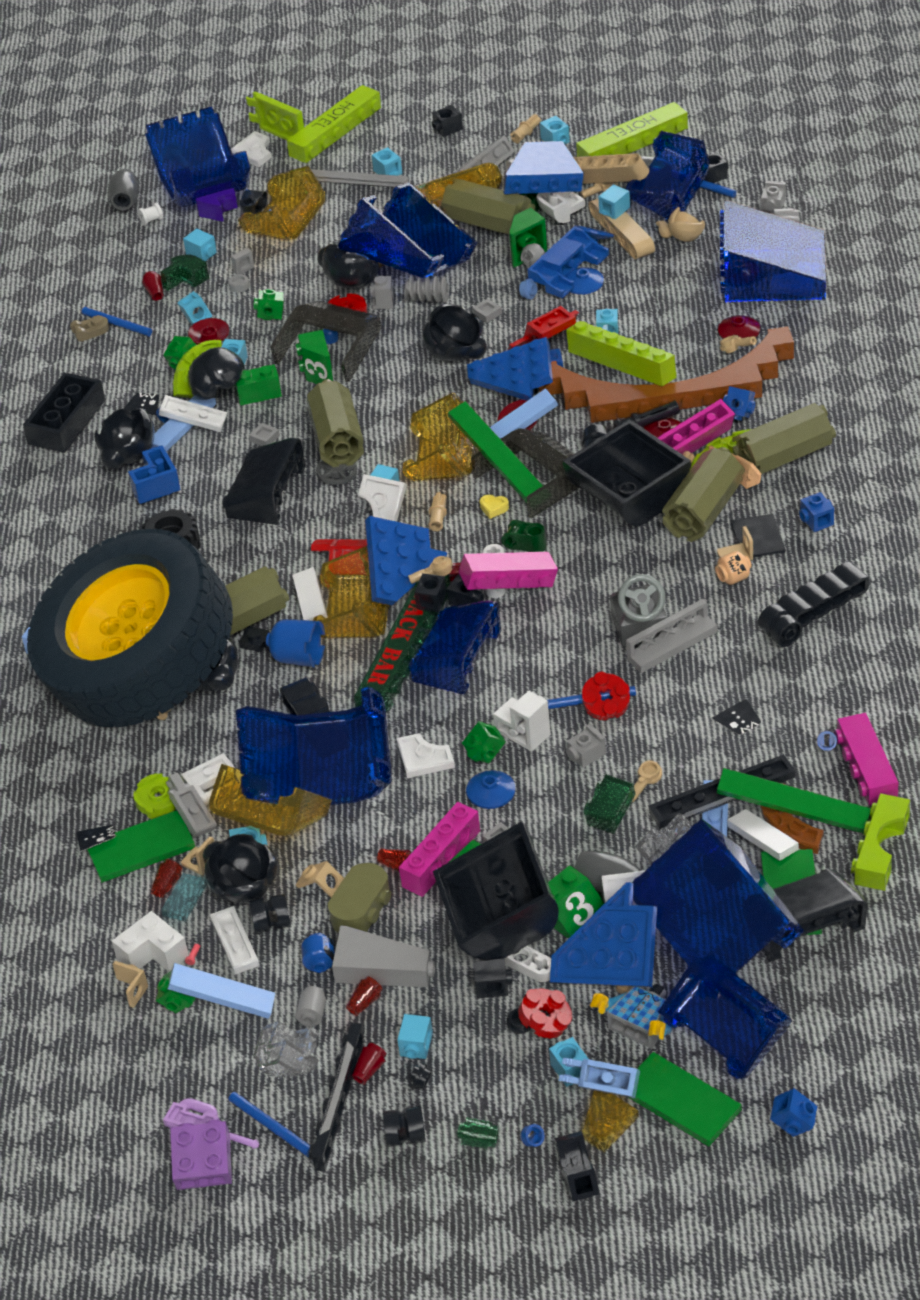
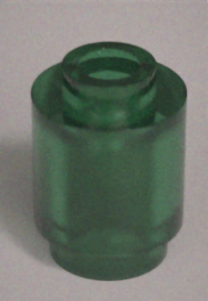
(478, 1133)

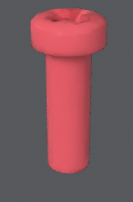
(190, 960)

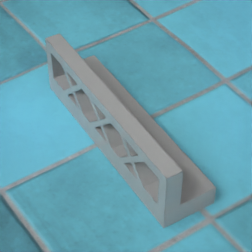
(493, 153)
(670, 640)

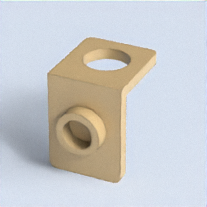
(745, 548)
(186, 862)
(318, 874)
(133, 976)

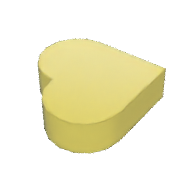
(494, 506)

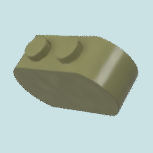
(359, 897)

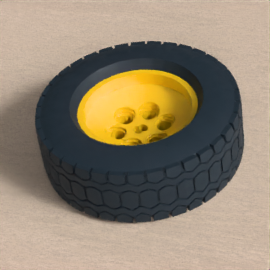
(130, 628)

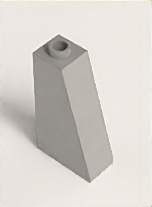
(381, 958)

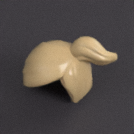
(681, 226)

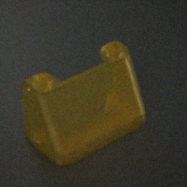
(483, 174)
(294, 203)
(442, 447)
(350, 601)
(282, 819)

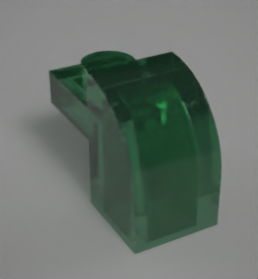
(184, 269)

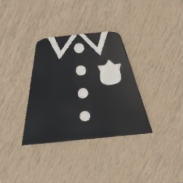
(147, 401)
(738, 718)
(94, 836)

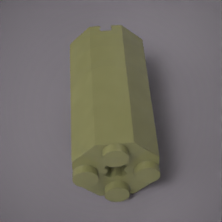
(483, 205)
(335, 423)
(786, 438)
(703, 494)
(255, 597)

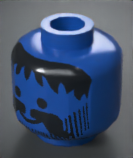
(318, 952)

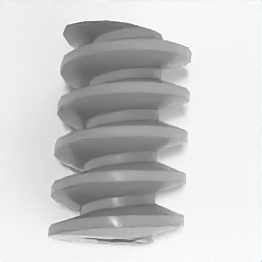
(426, 289)

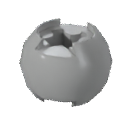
(531, 254)

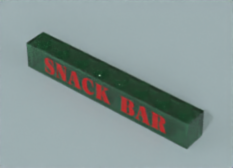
(398, 649)

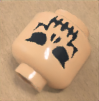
(733, 567)

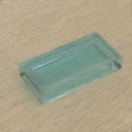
(184, 897)

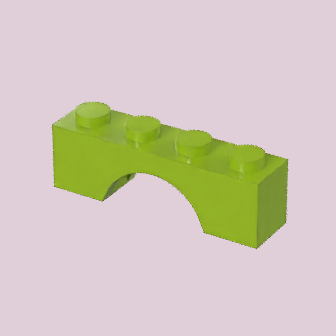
(888, 820)

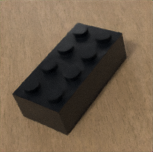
(64, 412)

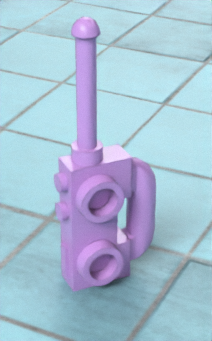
(180, 1114)

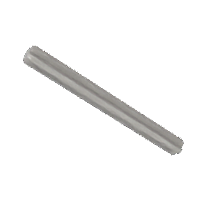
(359, 178)

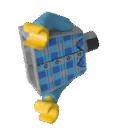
(635, 1014)

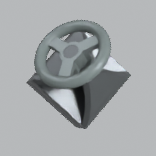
(637, 607)

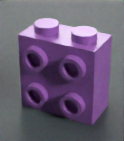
(201, 1155)

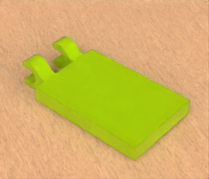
(275, 116)

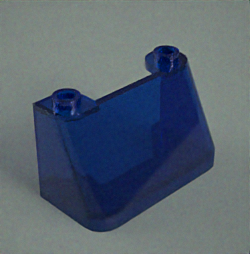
(673, 174)
(453, 645)
(725, 1014)

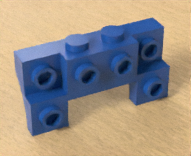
(563, 258)

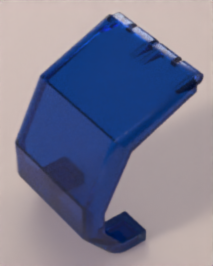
(196, 157)
(324, 753)

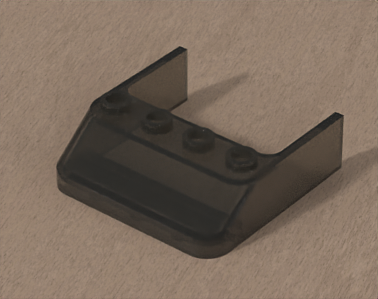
(332, 317)
(545, 452)

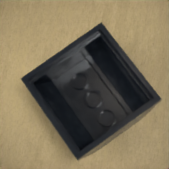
(629, 472)
(498, 896)

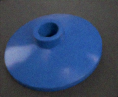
(596, 234)
(586, 280)
(490, 789)

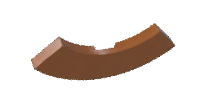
(806, 835)

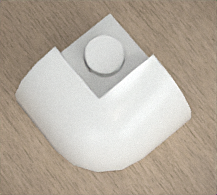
(560, 204)

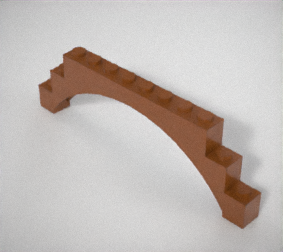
(618, 401)

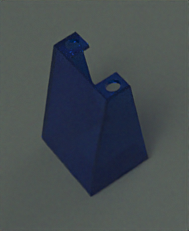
(408, 235)
(769, 257)
(713, 900)

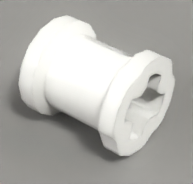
(150, 214)

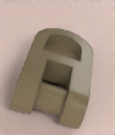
(89, 328)

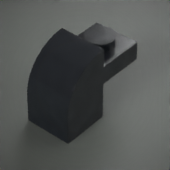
(575, 1166)

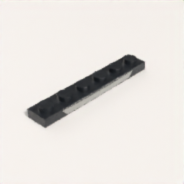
(706, 798)
(334, 1105)

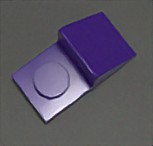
(213, 205)

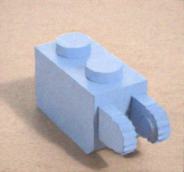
(603, 1077)

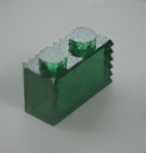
(609, 803)

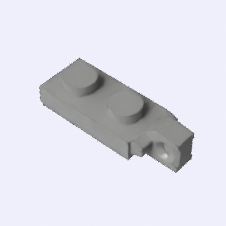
(190, 806)

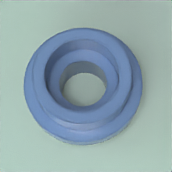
(528, 289)

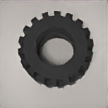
(176, 522)

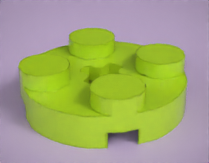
(145, 796)

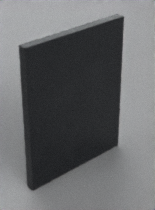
(763, 532)

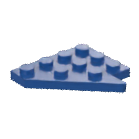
(515, 370)
(395, 553)
(611, 946)

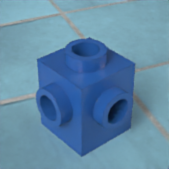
(741, 396)
(817, 512)
(793, 1112)

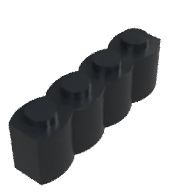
(826, 593)
(303, 698)

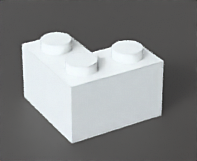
(524, 720)
(150, 940)

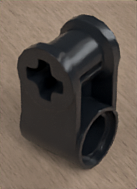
(253, 201)

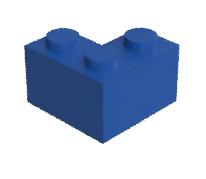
(156, 477)

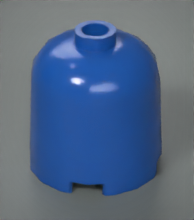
(296, 642)

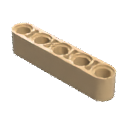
(612, 168)
(625, 232)

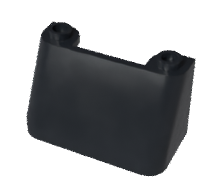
(262, 481)
(819, 903)

